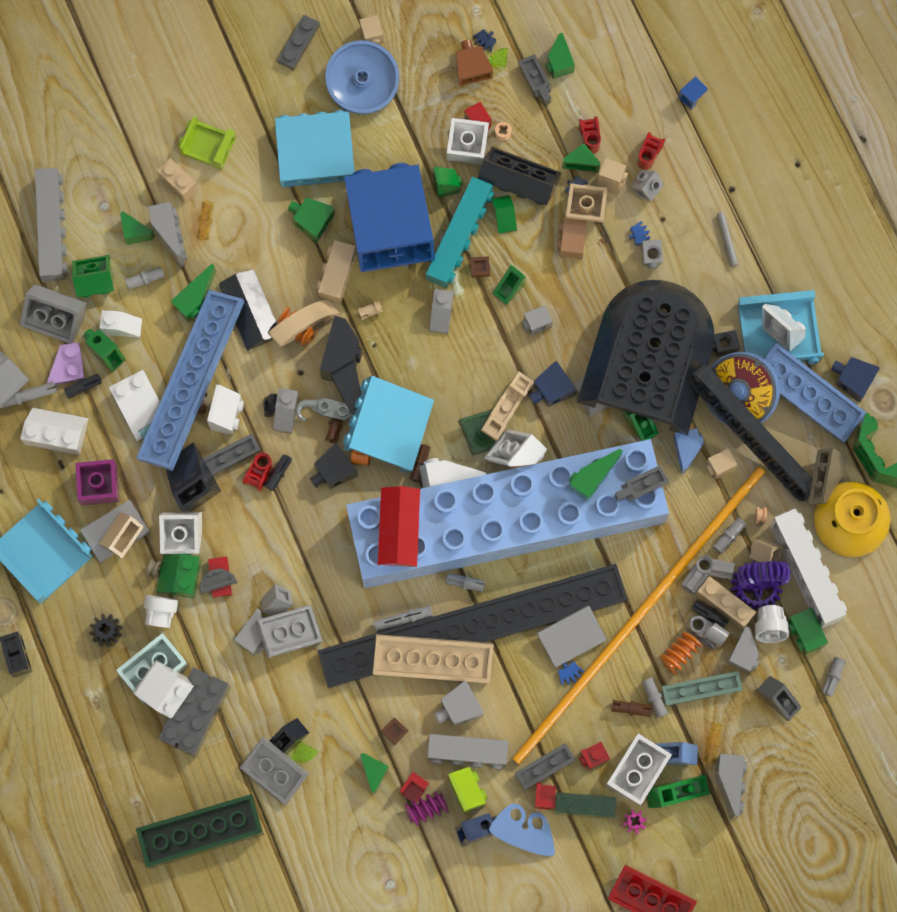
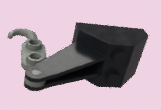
(338, 366)

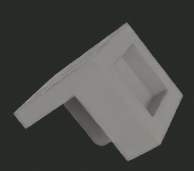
(276, 600)

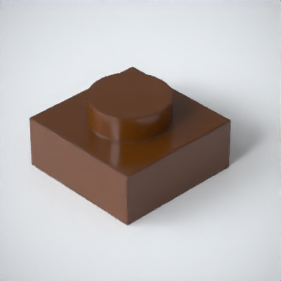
(480, 267)
(394, 731)

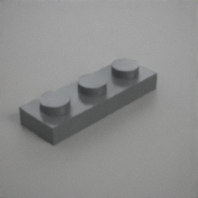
(298, 42)
(232, 454)
(545, 766)

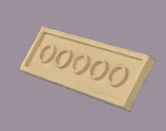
(432, 658)

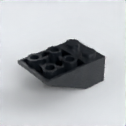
(191, 480)

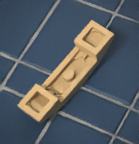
(302, 320)
(506, 406)

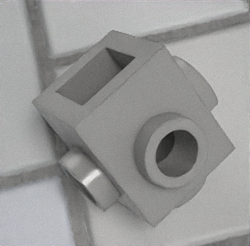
(647, 185)

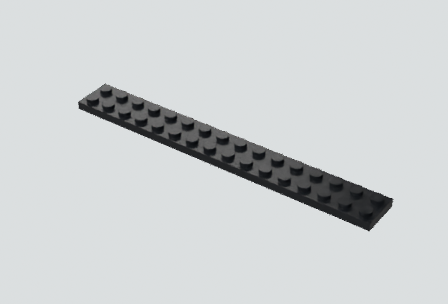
(485, 620)

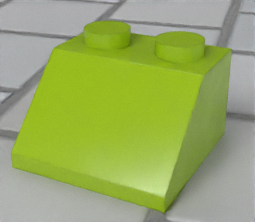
(467, 790)

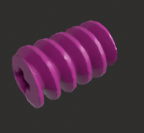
(426, 808)

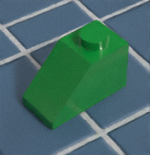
(560, 59)
(446, 181)
(642, 426)

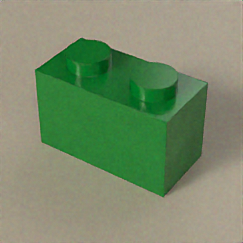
(807, 631)

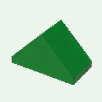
(582, 160)
(504, 214)
(134, 230)
(509, 285)
(374, 771)

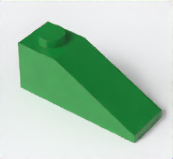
(191, 298)
(591, 476)
(677, 791)

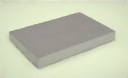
(96, 530)
(289, 631)
(571, 636)
(274, 770)

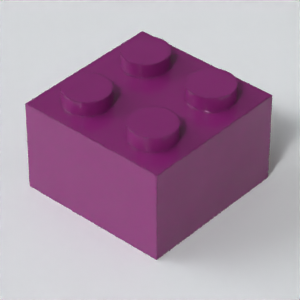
(97, 482)

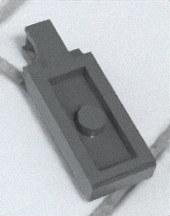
(536, 78)
(642, 484)

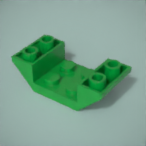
(865, 452)

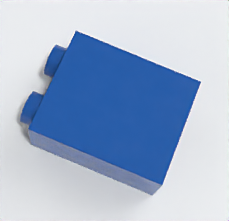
(389, 217)

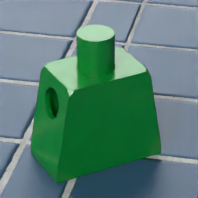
(312, 217)
(104, 349)

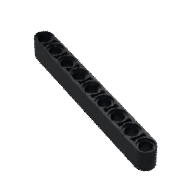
(751, 431)

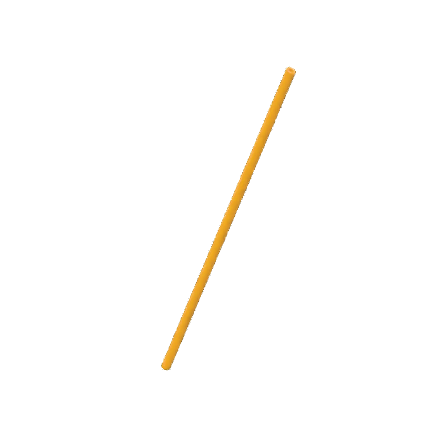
(638, 616)

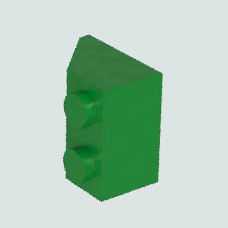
(92, 276)
(179, 575)

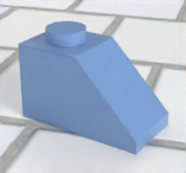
(687, 448)
(682, 753)

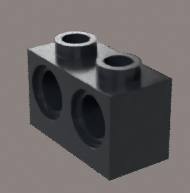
(15, 654)

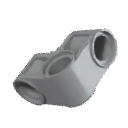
(710, 634)

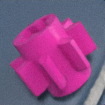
(636, 827)

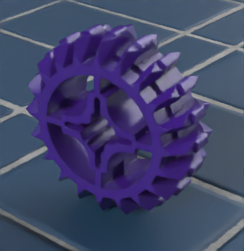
(763, 575)
(757, 594)

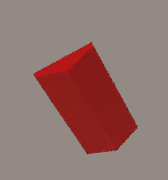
(399, 526)
(644, 894)

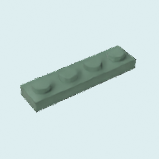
(701, 688)

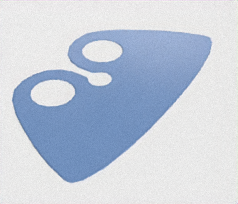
(532, 840)

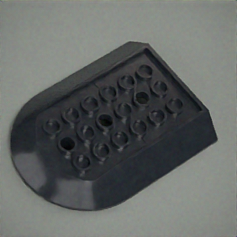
(625, 353)

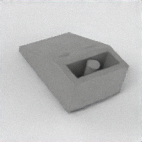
(167, 230)
(728, 776)

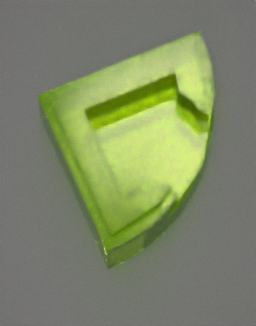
(499, 58)
(304, 753)

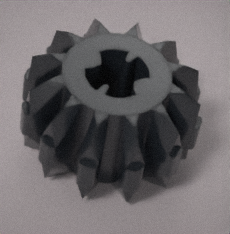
(100, 636)

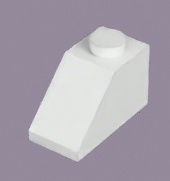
(120, 324)

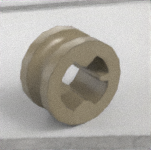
(153, 568)

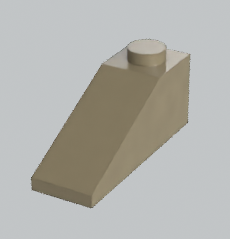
(827, 474)

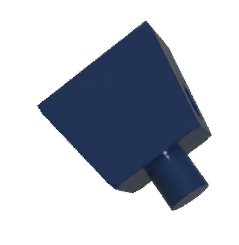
(855, 377)
(552, 386)
(471, 830)

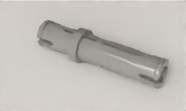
(29, 394)
(403, 618)

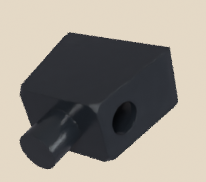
(333, 468)

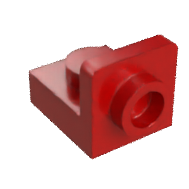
(594, 756)

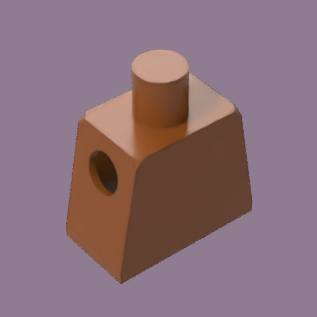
(472, 64)

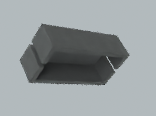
(196, 714)

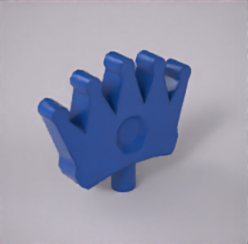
(638, 233)
(569, 672)

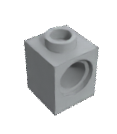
(655, 245)
(537, 320)

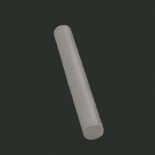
(727, 239)

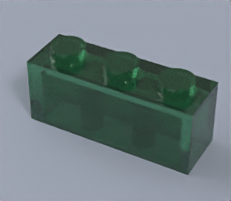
(585, 805)

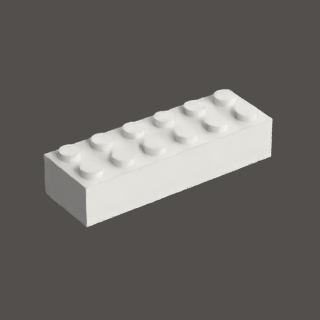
(807, 568)

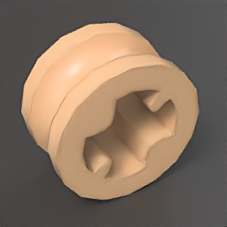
(497, 131)
(761, 515)

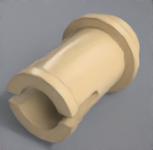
(370, 310)

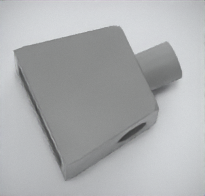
(459, 706)

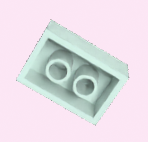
(159, 650)

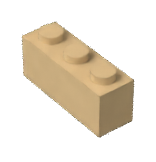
(336, 271)
(725, 603)

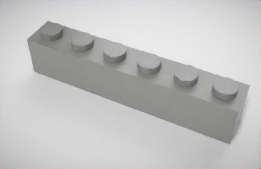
(49, 224)

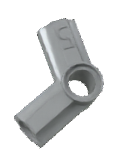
(716, 569)

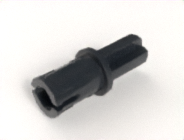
(82, 386)
(278, 472)
(709, 614)

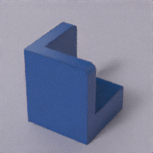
(692, 92)

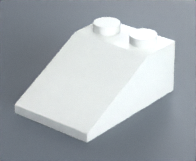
(782, 327)
(136, 401)
(441, 472)

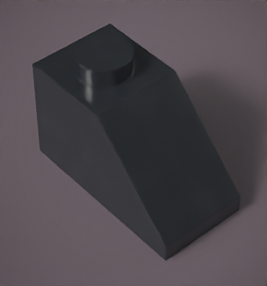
(289, 736)

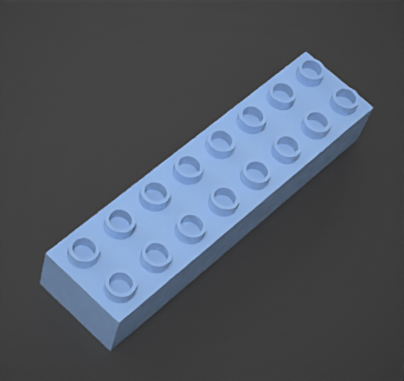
(511, 514)

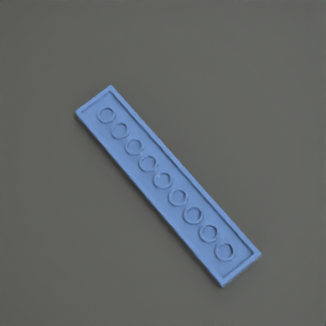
(190, 380)

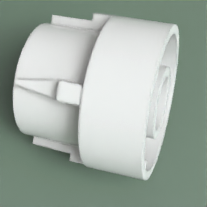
(159, 610)
(771, 624)

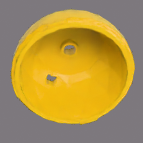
(854, 534)

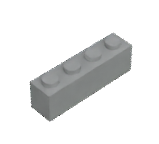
(467, 750)

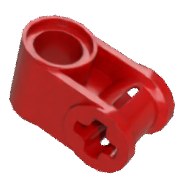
(590, 131)
(650, 148)
(257, 472)

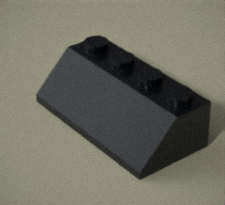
(519, 176)

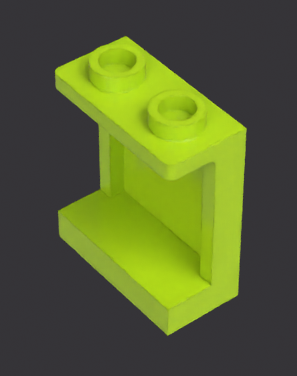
(206, 143)

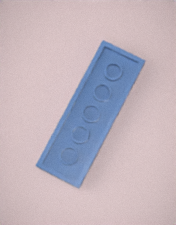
(814, 395)

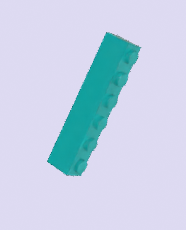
(459, 232)

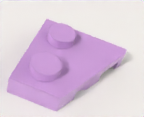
(67, 365)

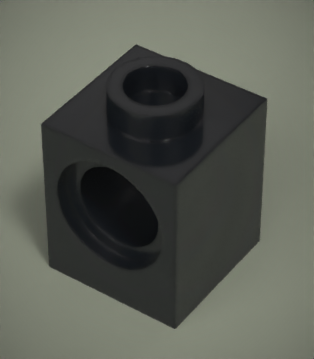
(731, 338)

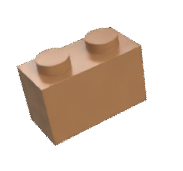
(572, 238)

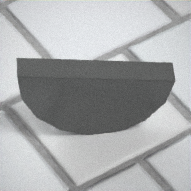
(216, 580)

